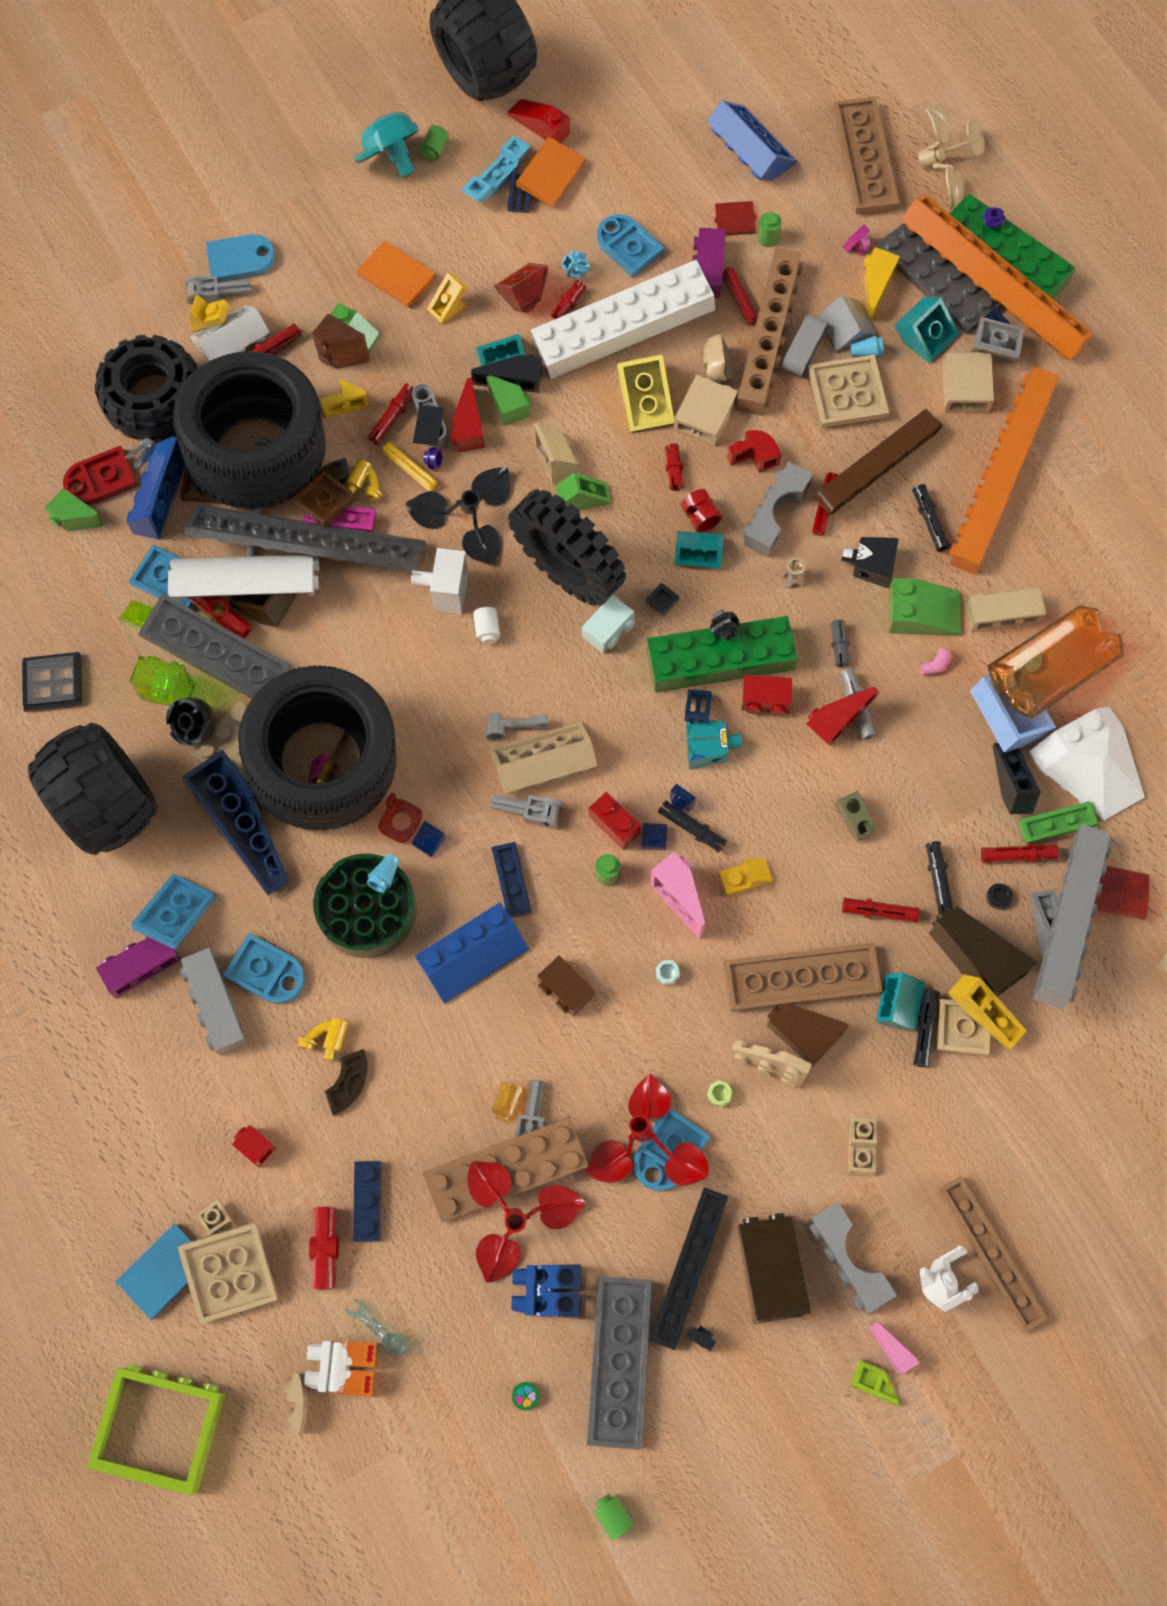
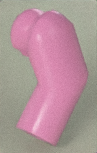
(939, 664)

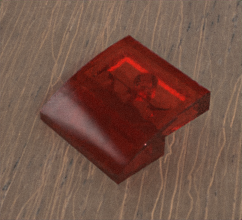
(1124, 893)

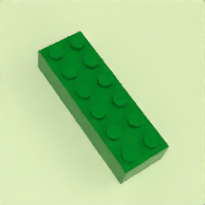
(1017, 247)
(703, 659)

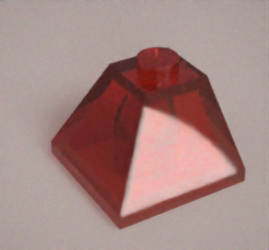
(524, 287)

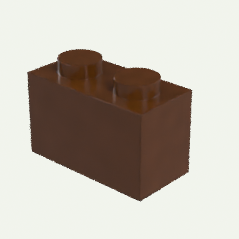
(565, 986)

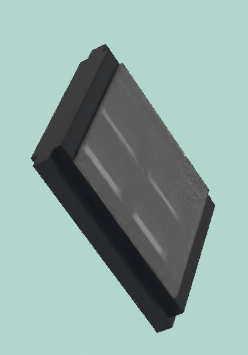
(52, 681)

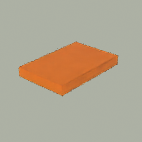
(550, 172)
(396, 274)

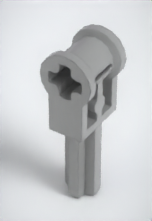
(210, 289)
(534, 810)
(531, 1118)

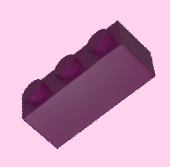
(710, 256)
(136, 965)

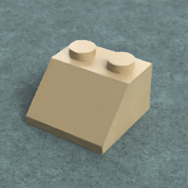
(555, 451)

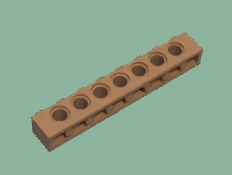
(783, 263)

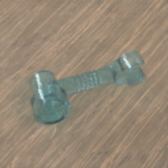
(400, 1345)

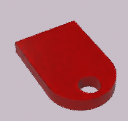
(100, 476)

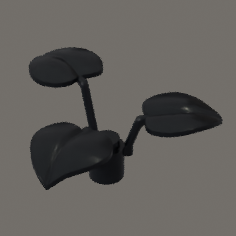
(483, 542)

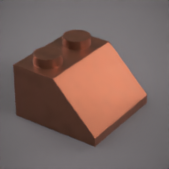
(340, 343)

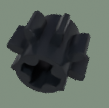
(725, 625)

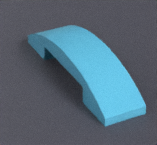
(499, 171)

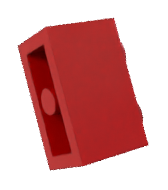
(766, 694)
(614, 820)

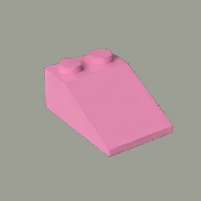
(676, 886)

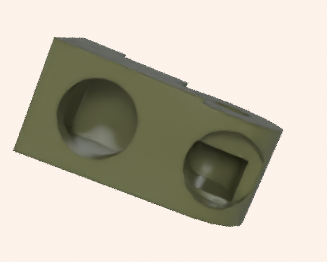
(855, 816)

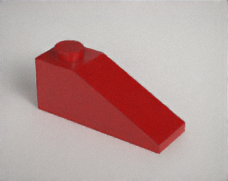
(541, 119)
(466, 421)
(837, 716)

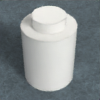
(486, 625)

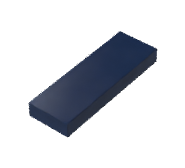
(511, 879)

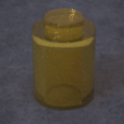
(508, 1102)

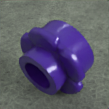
(991, 221)
(433, 458)

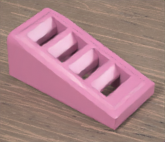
(898, 1355)

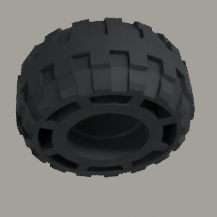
(132, 360)

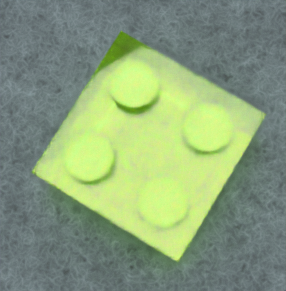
(161, 681)

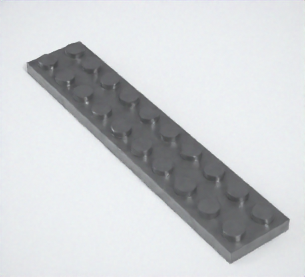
(305, 538)

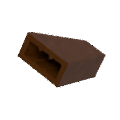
(805, 1031)

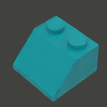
(927, 328)

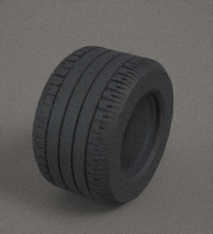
(240, 389)
(308, 698)

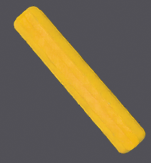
(409, 466)

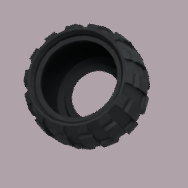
(484, 45)
(92, 789)

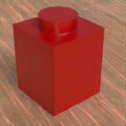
(253, 1145)

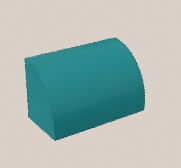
(499, 350)
(698, 549)
(900, 1001)

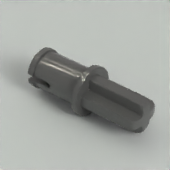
(840, 643)

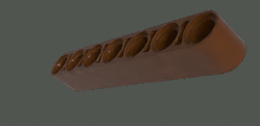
(878, 462)

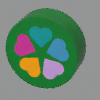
(525, 1396)

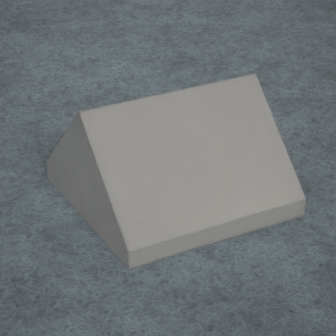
(846, 323)
(999, 339)

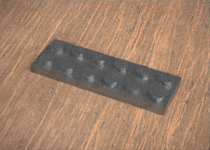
(938, 278)
(210, 647)
(619, 1363)

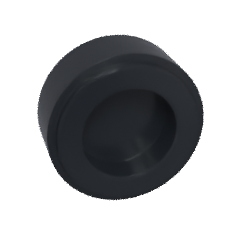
(999, 896)

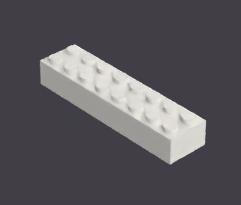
(623, 319)

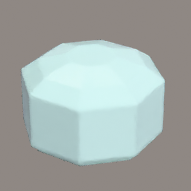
(667, 972)

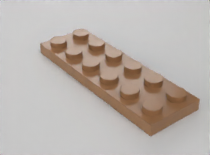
(865, 155)
(802, 977)
(529, 1158)

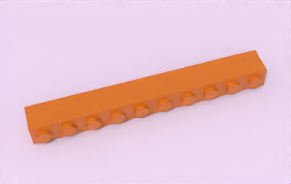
(997, 277)
(1003, 471)

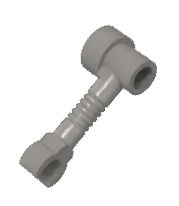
(496, 725)

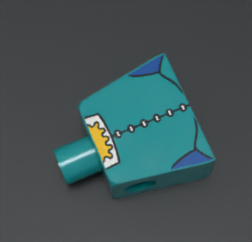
(709, 743)

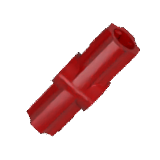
(229, 619)
(324, 1248)

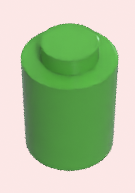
(434, 143)
(769, 229)
(607, 870)
(613, 1516)

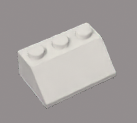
(233, 336)

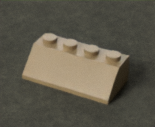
(543, 757)

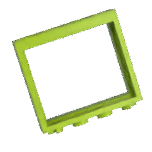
(184, 1385)

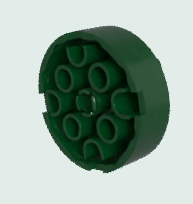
(357, 930)

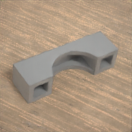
(790, 487)
(870, 1289)

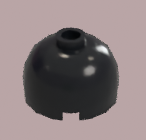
(190, 720)

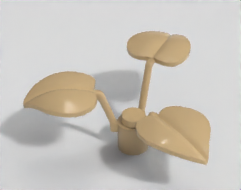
(935, 155)

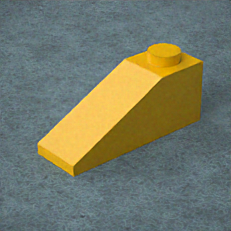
(878, 274)
(987, 1010)

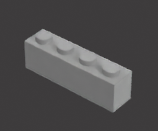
(214, 1002)

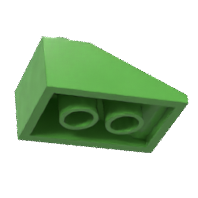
(923, 608)

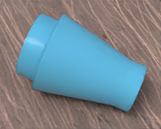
(868, 347)
(383, 874)

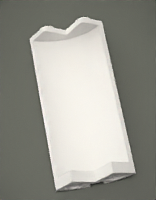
(242, 576)

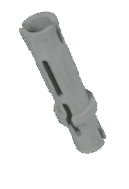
(849, 678)

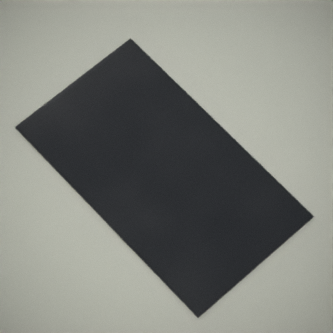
(428, 425)

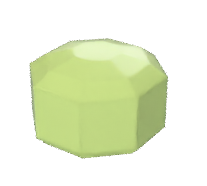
(719, 1093)

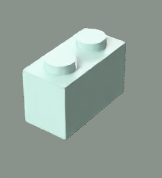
(608, 624)

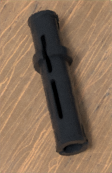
(921, 495)
(692, 826)
(939, 877)
(927, 1016)

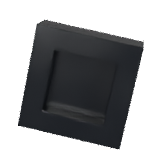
(662, 599)
(702, 1337)

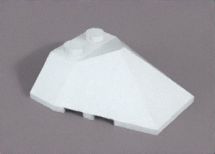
(1092, 762)

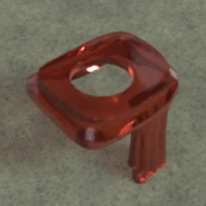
(394, 807)

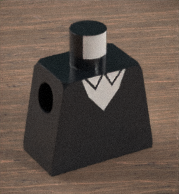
(873, 559)

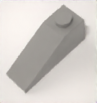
(1043, 909)

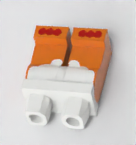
(335, 1363)

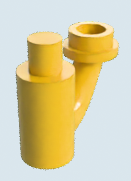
(358, 476)
(334, 1039)

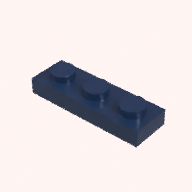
(367, 1201)

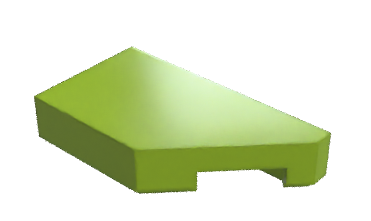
(874, 1382)

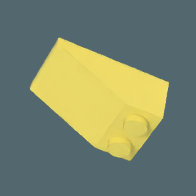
(645, 393)

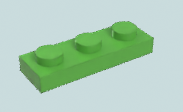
(1057, 822)

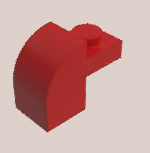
(759, 447)

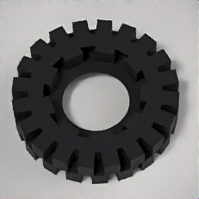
(567, 547)

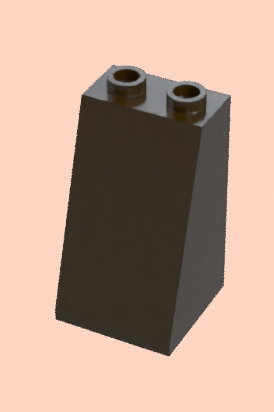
(980, 950)
(773, 1269)

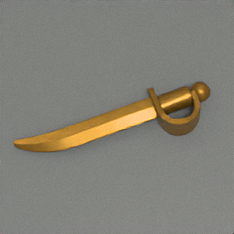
(327, 771)

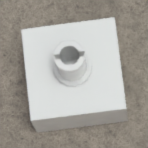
(446, 581)

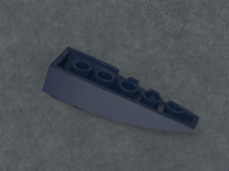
(236, 816)

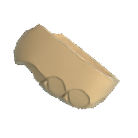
(717, 359)

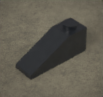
(519, 370)
(1016, 781)

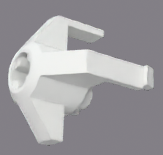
(941, 1284)

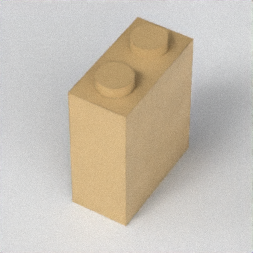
(967, 382)
(705, 410)

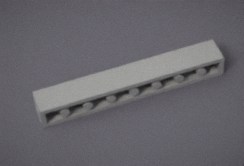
(1072, 917)

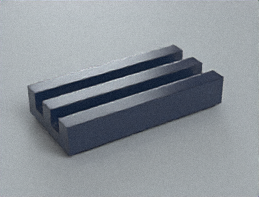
(518, 208)
(697, 714)

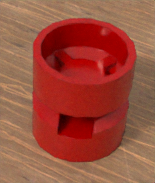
(701, 511)

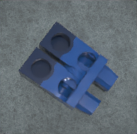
(540, 1291)

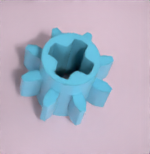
(575, 264)

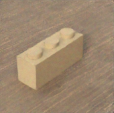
(1005, 609)

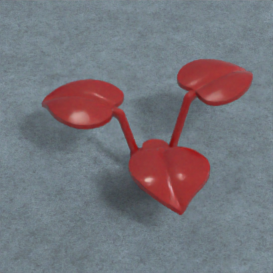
(611, 1161)
(487, 1184)

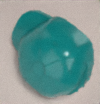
(388, 135)

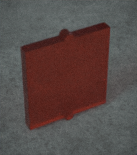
(736, 217)

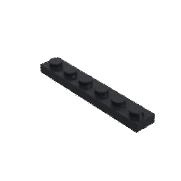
(689, 1269)

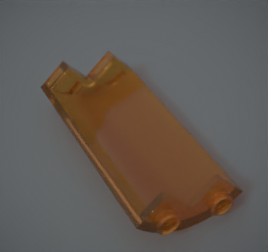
(1055, 661)

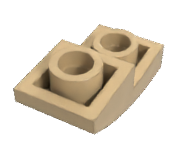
(862, 1146)
(215, 1218)
(297, 1393)

